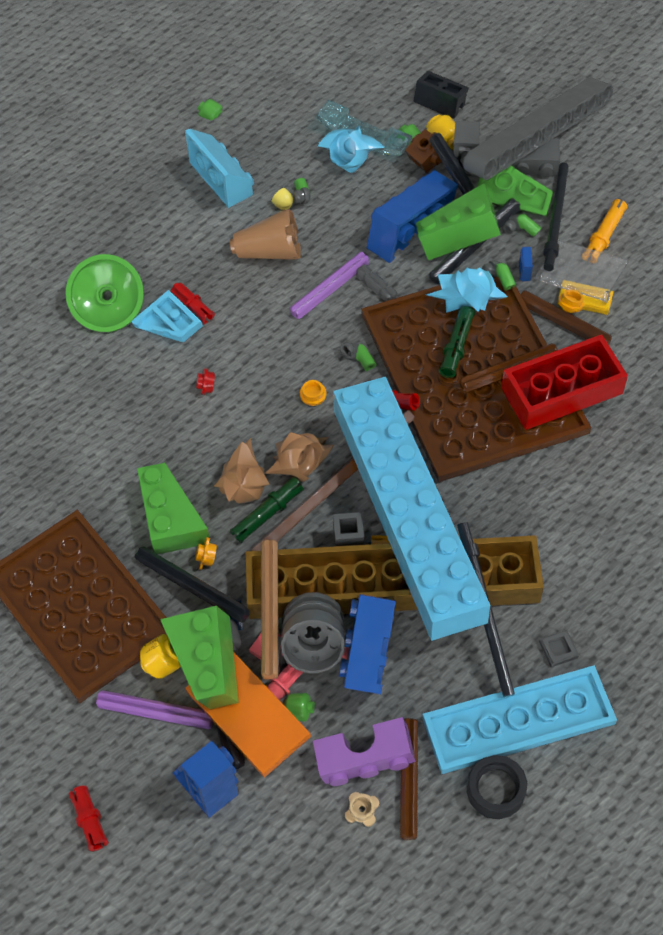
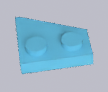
(168, 318)

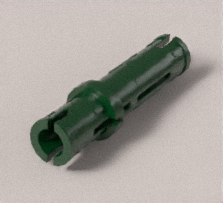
(449, 363)
(275, 502)

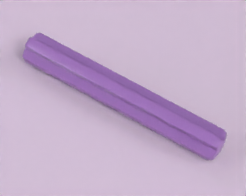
(328, 286)
(153, 709)

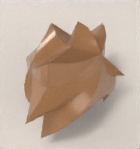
(299, 455)
(242, 476)

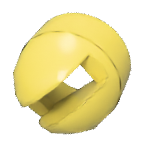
(283, 199)

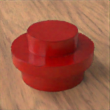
(205, 381)

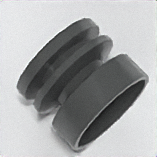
(312, 633)

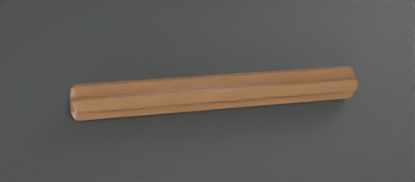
(269, 609)

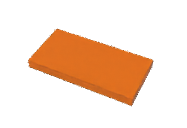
(258, 723)

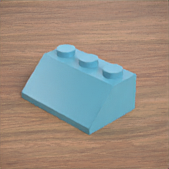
(218, 168)

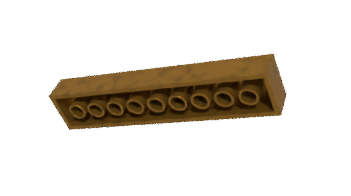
(343, 572)

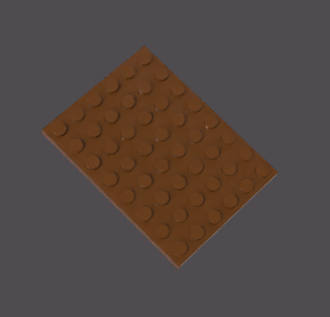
(455, 426)

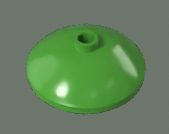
(87, 289)

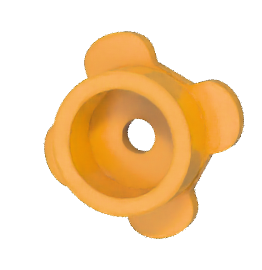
(205, 553)

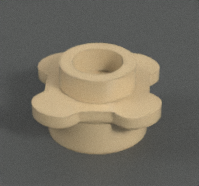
(362, 800)

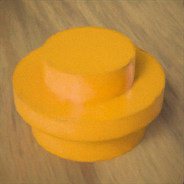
(571, 301)
(313, 393)

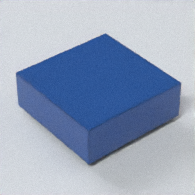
(525, 264)

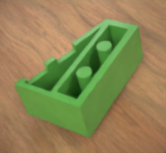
(459, 224)
(169, 513)
(206, 654)

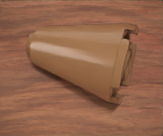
(268, 238)

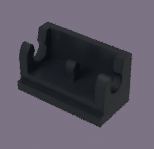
(440, 94)

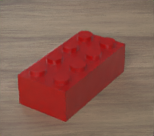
(563, 381)

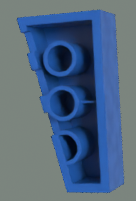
(396, 220)

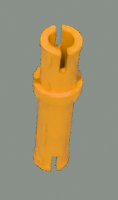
(600, 239)

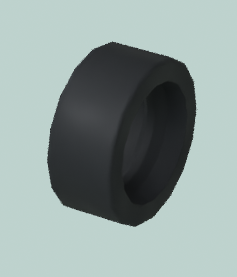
(510, 767)

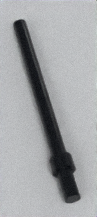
(551, 247)
(490, 628)

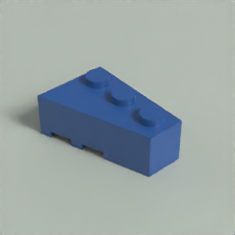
(367, 643)
(209, 778)

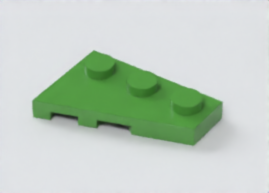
(513, 184)

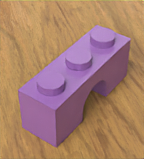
(390, 750)

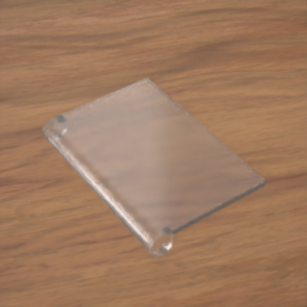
(584, 271)

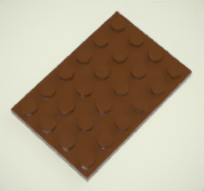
(78, 605)

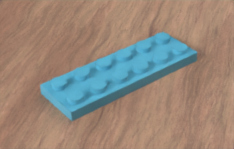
(529, 719)

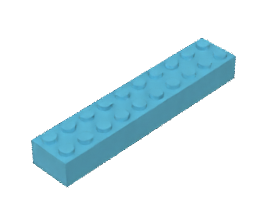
(411, 509)

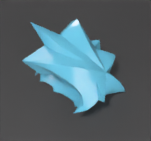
(349, 147)
(467, 288)

